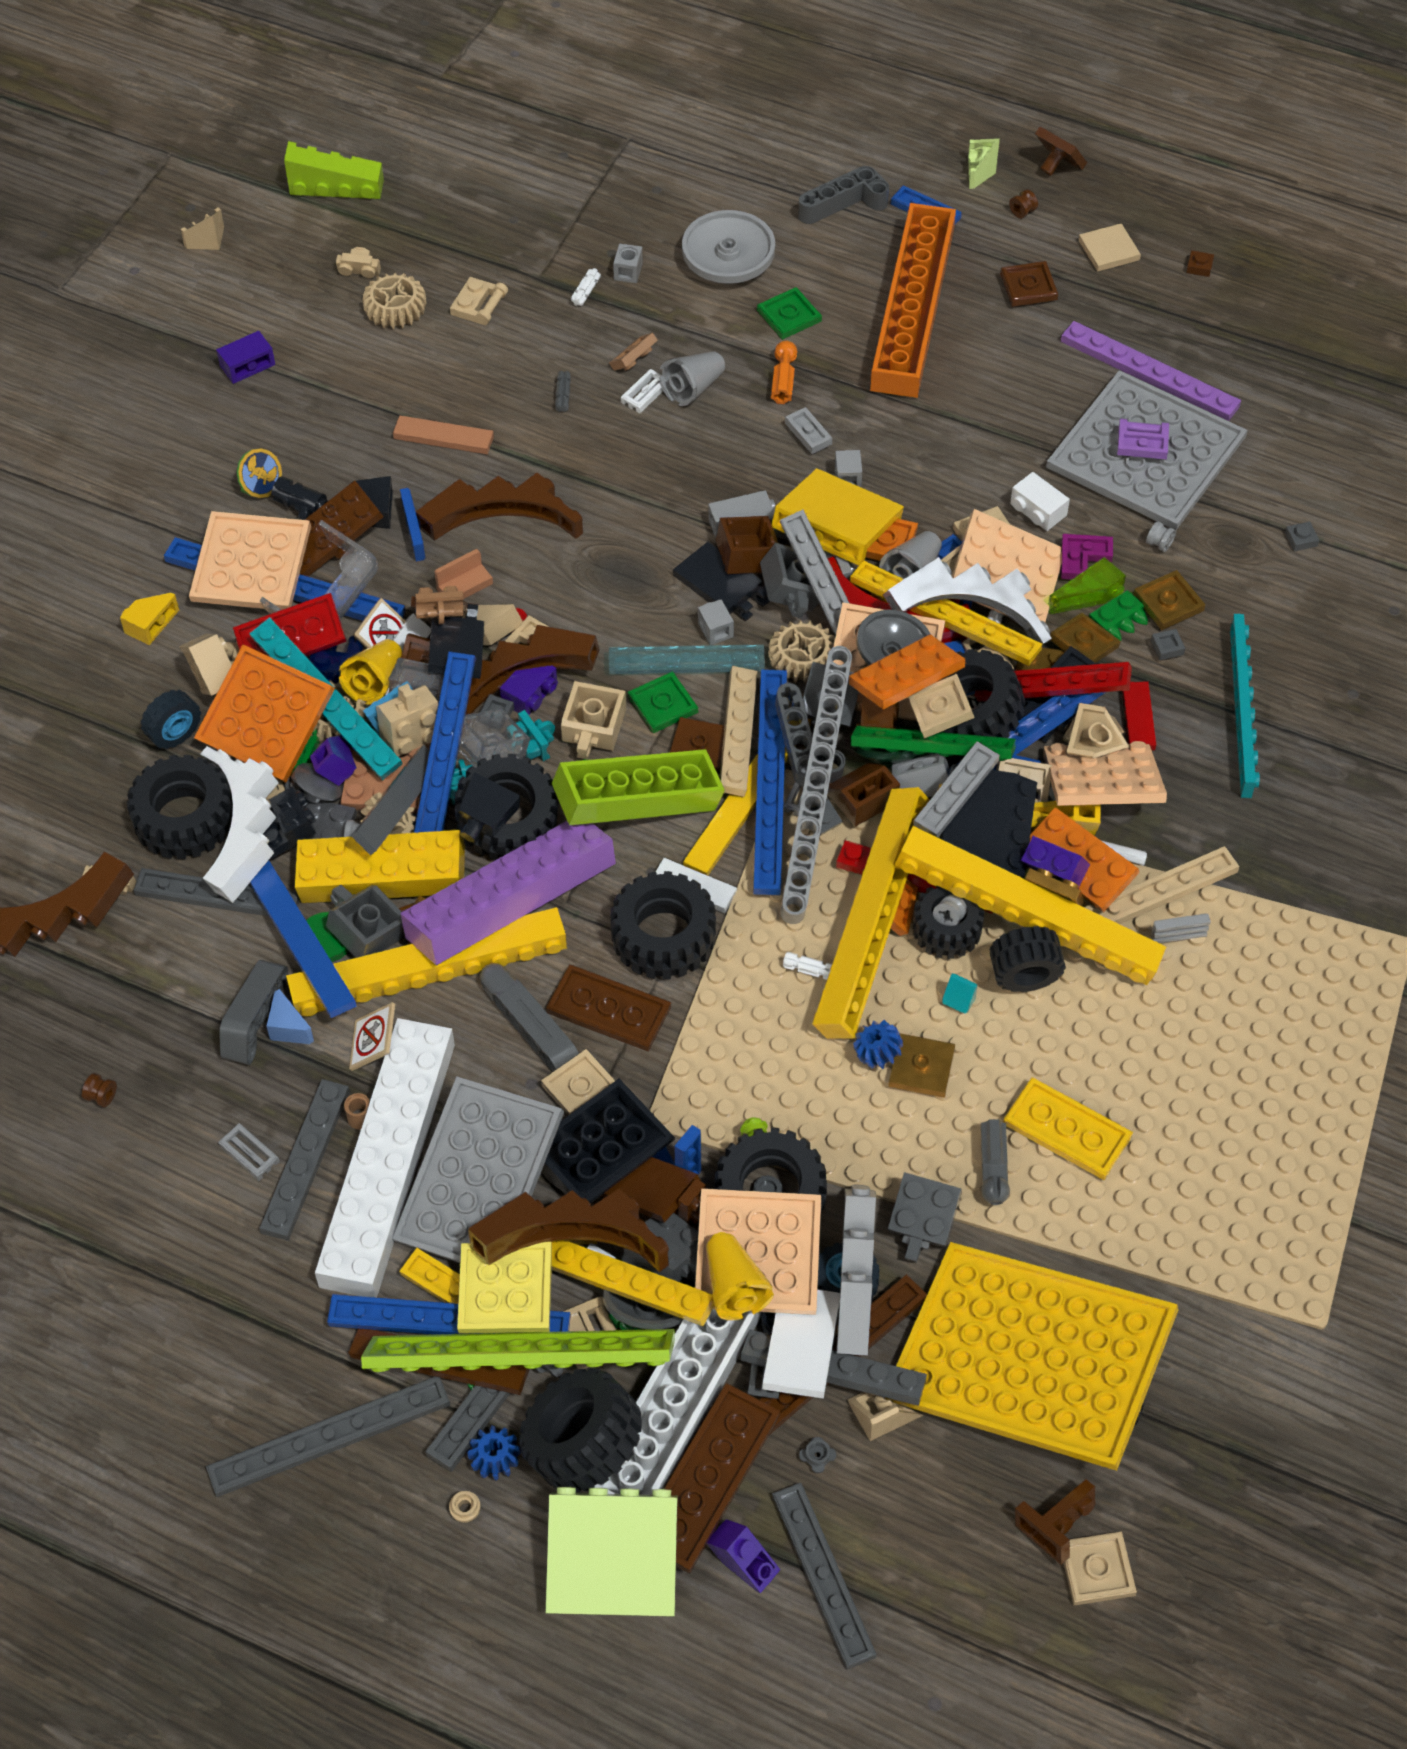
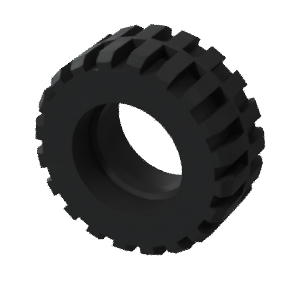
(1005, 703)
(177, 779)
(525, 780)
(663, 954)
(772, 1150)
(599, 1449)

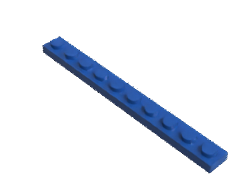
(187, 554)
(769, 789)

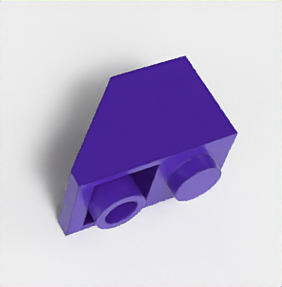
(529, 687)
(334, 760)
(743, 1554)

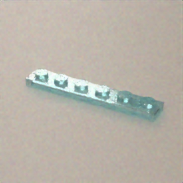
(685, 659)

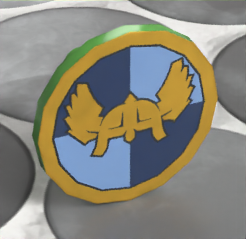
(258, 472)

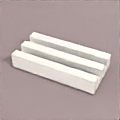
(648, 393)

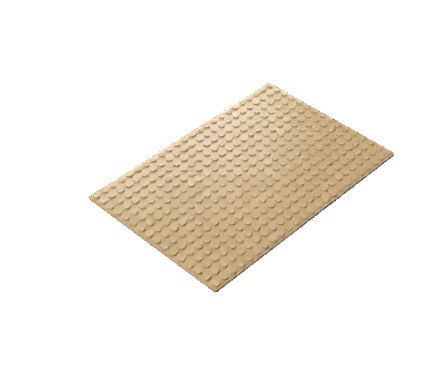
(1234, 1068)

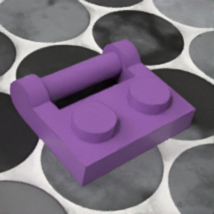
(1143, 439)

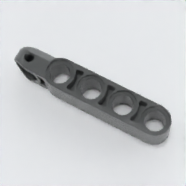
(527, 1016)

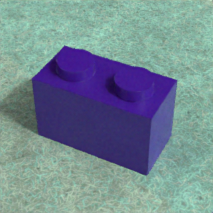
(245, 357)
(1056, 860)

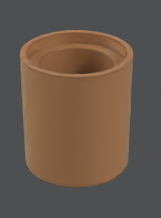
(353, 1103)

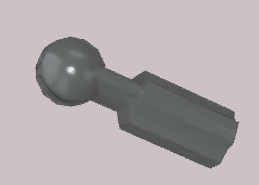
(994, 1162)

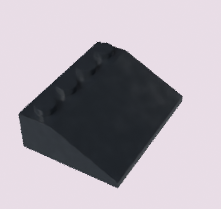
(996, 820)
(603, 1143)

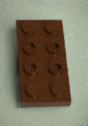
(347, 512)

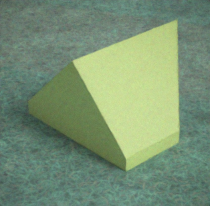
(982, 160)

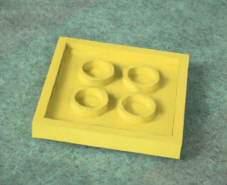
(506, 1294)

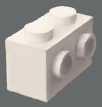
(1039, 501)

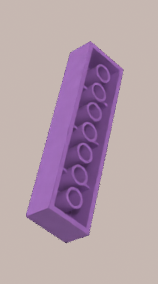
(507, 889)

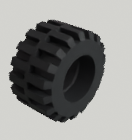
(943, 938)
(1027, 959)

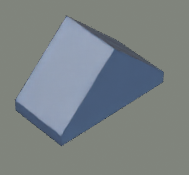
(286, 1023)

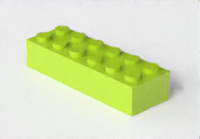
(637, 787)

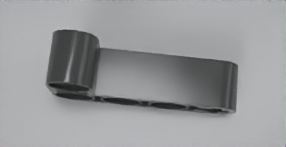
(843, 192)
(800, 734)
(249, 1011)

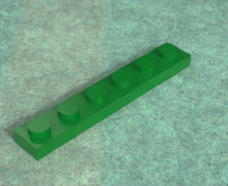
(942, 743)

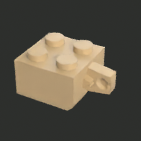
(208, 661)
(593, 717)
(407, 719)

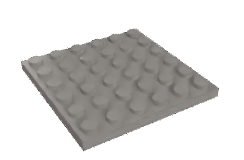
(1154, 487)

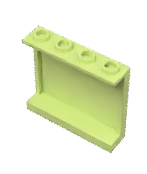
(611, 1552)

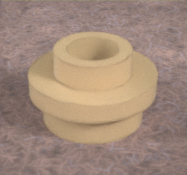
(461, 1498)

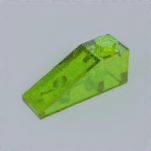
(1090, 588)

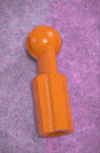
(783, 372)

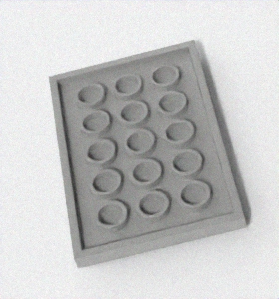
(478, 1160)

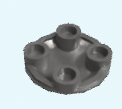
(315, 785)

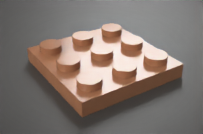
(366, 783)

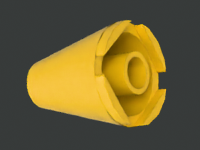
(367, 672)
(735, 1278)

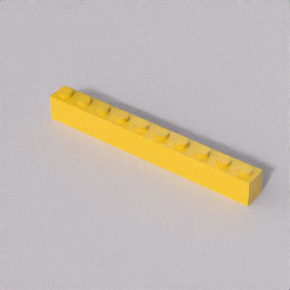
(1030, 905)
(869, 920)
(409, 968)

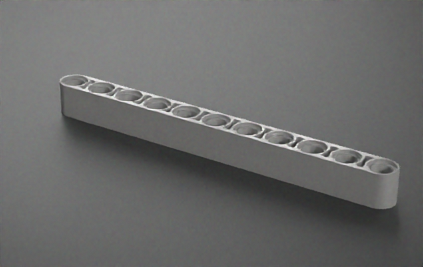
(816, 794)

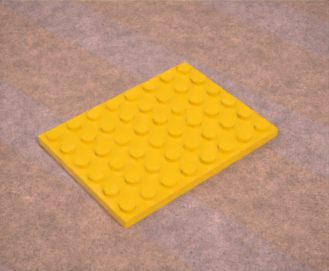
(1036, 1354)

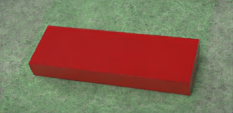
(1139, 714)

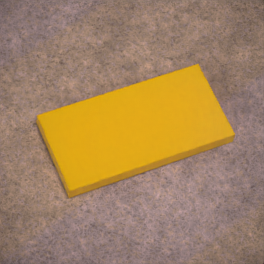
(1068, 1128)

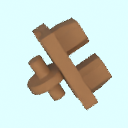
(439, 604)

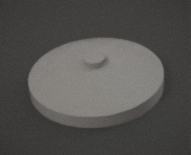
(728, 246)

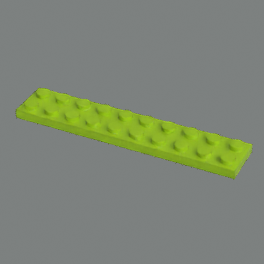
(525, 1349)

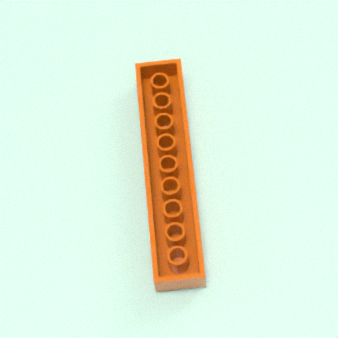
(913, 300)

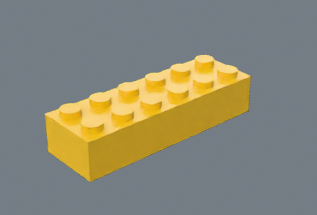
(400, 867)

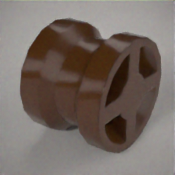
(1023, 203)
(99, 1090)

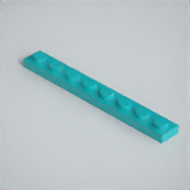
(338, 710)
(1243, 711)

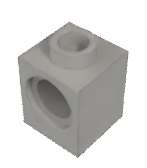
(628, 263)
(849, 466)
(715, 622)

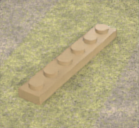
(738, 730)
(1170, 886)

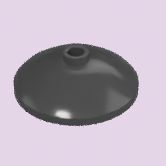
(887, 633)
(637, 1314)

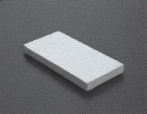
(802, 1349)

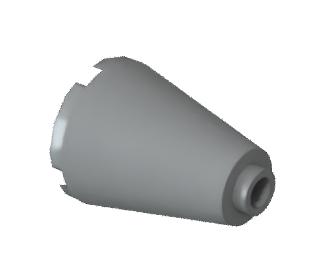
(690, 375)
(912, 555)

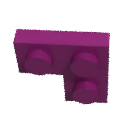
(1083, 548)

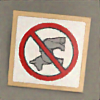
(379, 624)
(372, 1036)

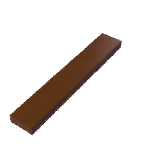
(505, 1380)

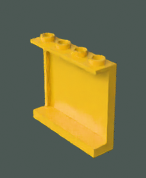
(840, 513)

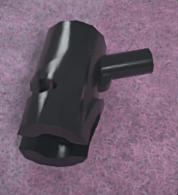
(298, 497)

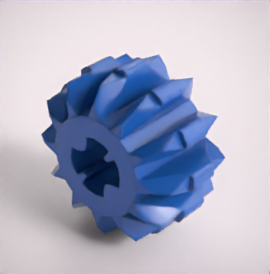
(878, 1044)
(482, 1450)

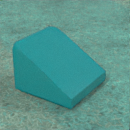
(960, 993)

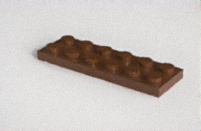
(716, 1468)

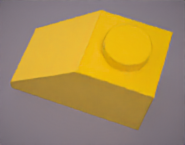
(149, 616)

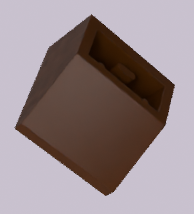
(863, 792)

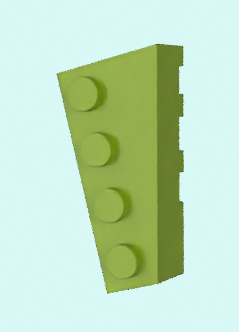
(331, 174)

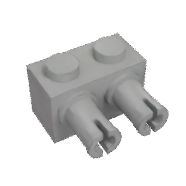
(922, 772)

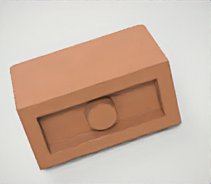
(464, 573)

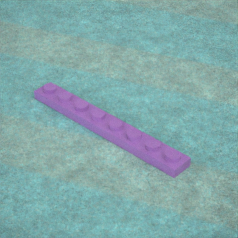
(1150, 370)

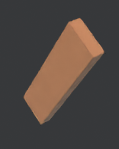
(443, 434)

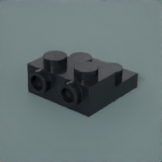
(291, 823)

